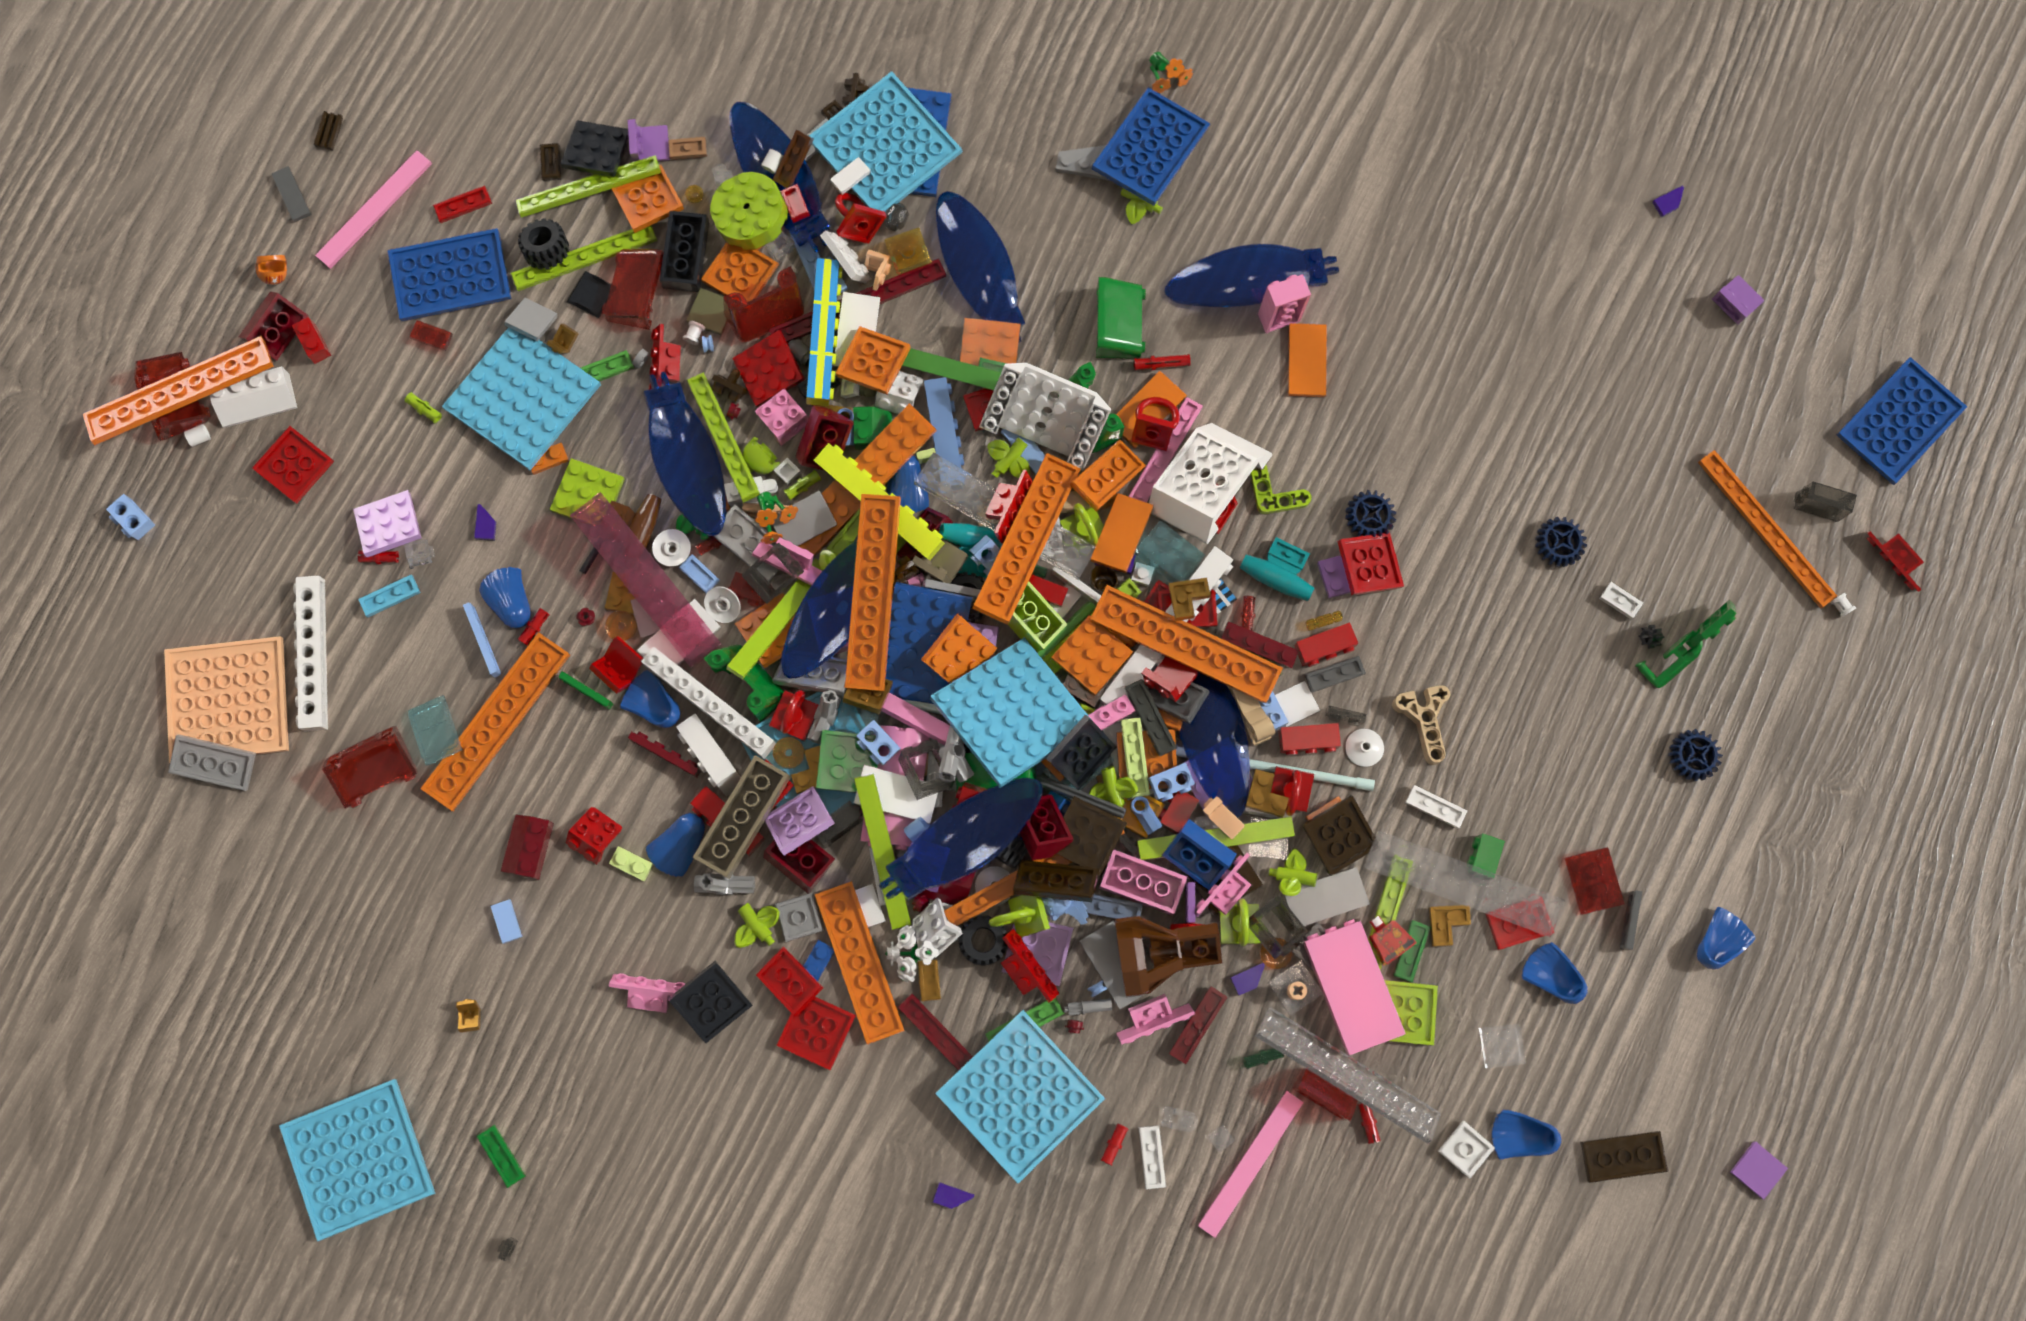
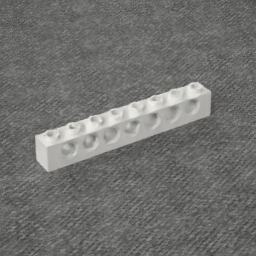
(318, 680)
(708, 703)

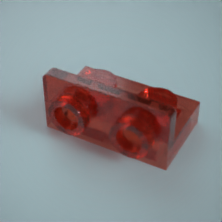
(745, 591)

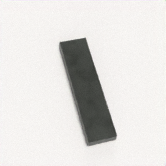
(1150, 717)

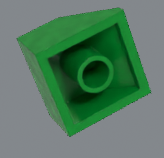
(869, 424)

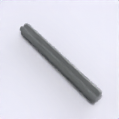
(1071, 792)

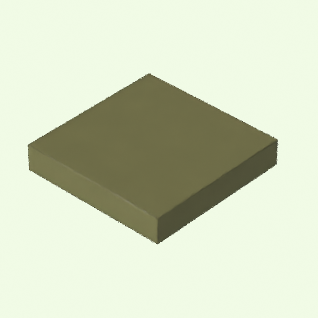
(709, 311)

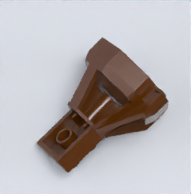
(1168, 950)

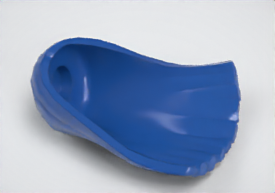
(903, 485)
(506, 596)
(651, 701)
(677, 845)
(1724, 940)
(1555, 974)
(1523, 1136)

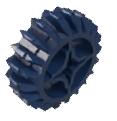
(1375, 521)
(1565, 547)
(1706, 769)

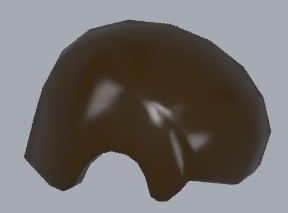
(1101, 577)

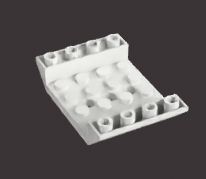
(1019, 405)
(1197, 502)

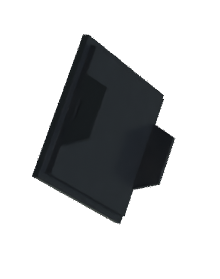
(590, 294)

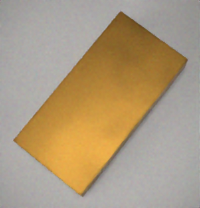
(929, 981)

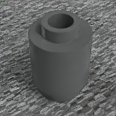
(800, 351)

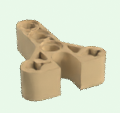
(1414, 713)
(1256, 722)

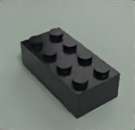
(684, 251)

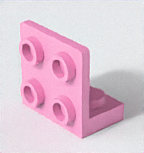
(782, 416)

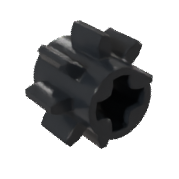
(1651, 636)

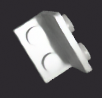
(933, 927)

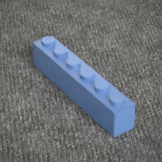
(941, 417)

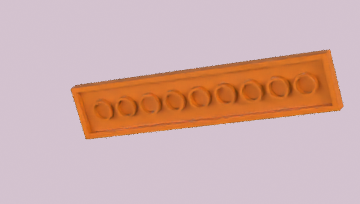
(177, 390)
(882, 460)
(1026, 539)
(872, 592)
(1186, 644)
(496, 721)

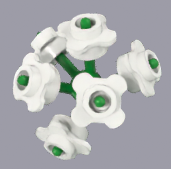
(907, 965)

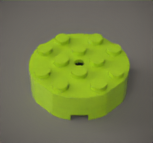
(748, 210)

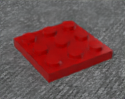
(768, 368)
(293, 464)
(1370, 564)
(817, 1032)

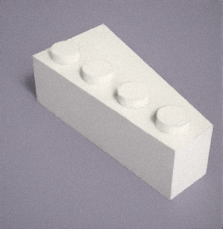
(709, 753)

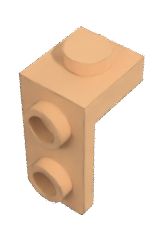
(878, 263)
(1222, 817)

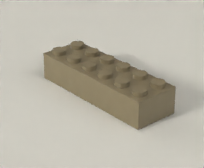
(741, 817)

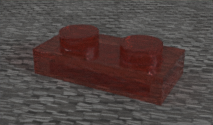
(431, 335)

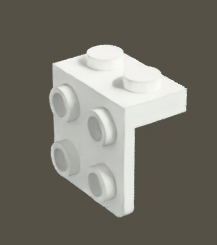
(900, 394)

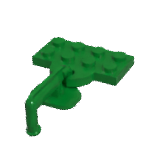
(1693, 639)

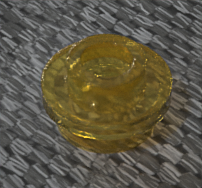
(694, 189)

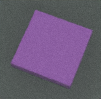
(1190, 902)
(1758, 1170)

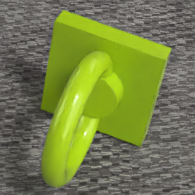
(1084, 524)
(1026, 914)
(1235, 924)

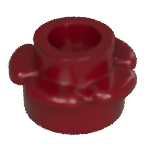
(733, 411)
(590, 617)
(920, 903)
(1074, 1026)

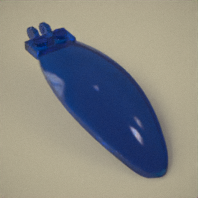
(753, 137)
(977, 260)
(1244, 272)
(685, 457)
(822, 618)
(1219, 746)
(964, 838)

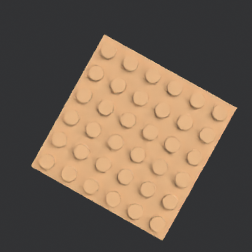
(229, 694)

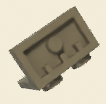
(944, 564)

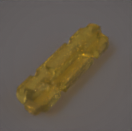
(1324, 620)

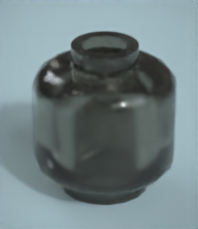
(896, 217)

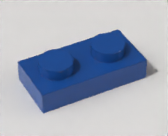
(818, 959)

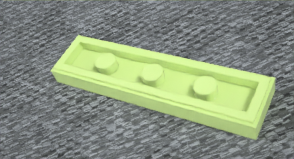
(1135, 754)

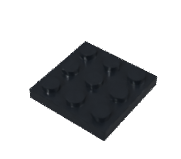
(595, 148)
(1081, 752)
(710, 1002)

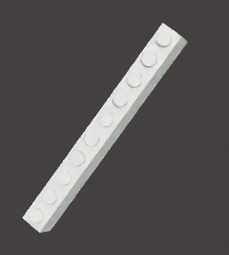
(1213, 568)

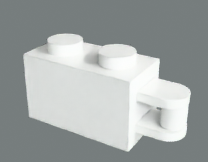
(733, 495)

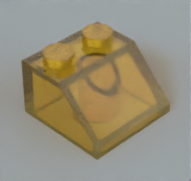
(907, 251)

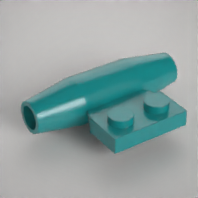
(968, 536)
(1280, 569)

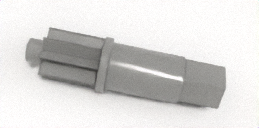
(1088, 1006)

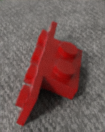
(664, 357)
(1007, 503)
(1901, 555)
(1025, 969)

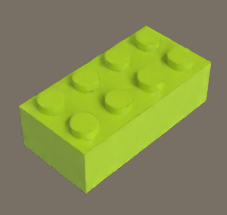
(1036, 619)

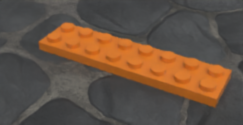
(859, 963)

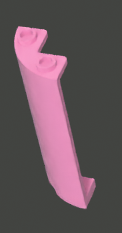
(895, 823)

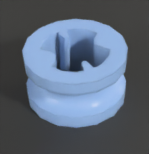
(707, 343)
(1097, 988)

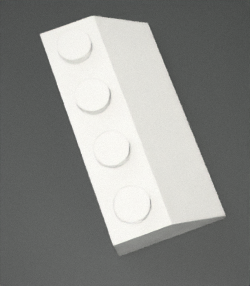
(254, 398)

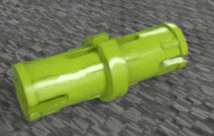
(423, 407)
(802, 485)

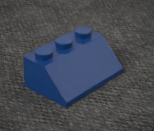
(1199, 854)

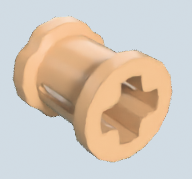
(1290, 990)

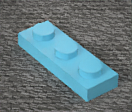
(389, 596)

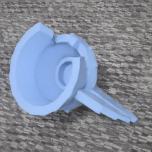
(1057, 907)

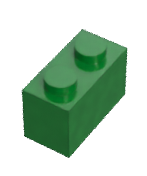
(1486, 852)

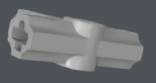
(825, 715)
(953, 760)
(723, 886)

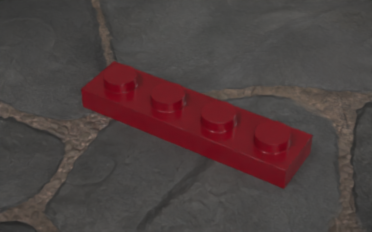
(1259, 644)
(671, 757)
(1198, 1025)

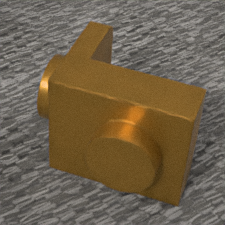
(563, 339)
(468, 1015)

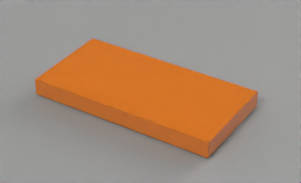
(1307, 360)
(1157, 387)
(1107, 475)
(1122, 533)

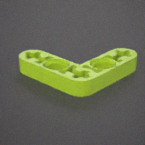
(1268, 495)

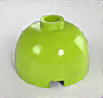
(759, 457)

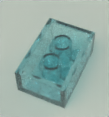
(1169, 553)

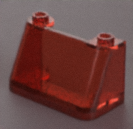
(633, 287)
(767, 311)
(182, 419)
(369, 766)

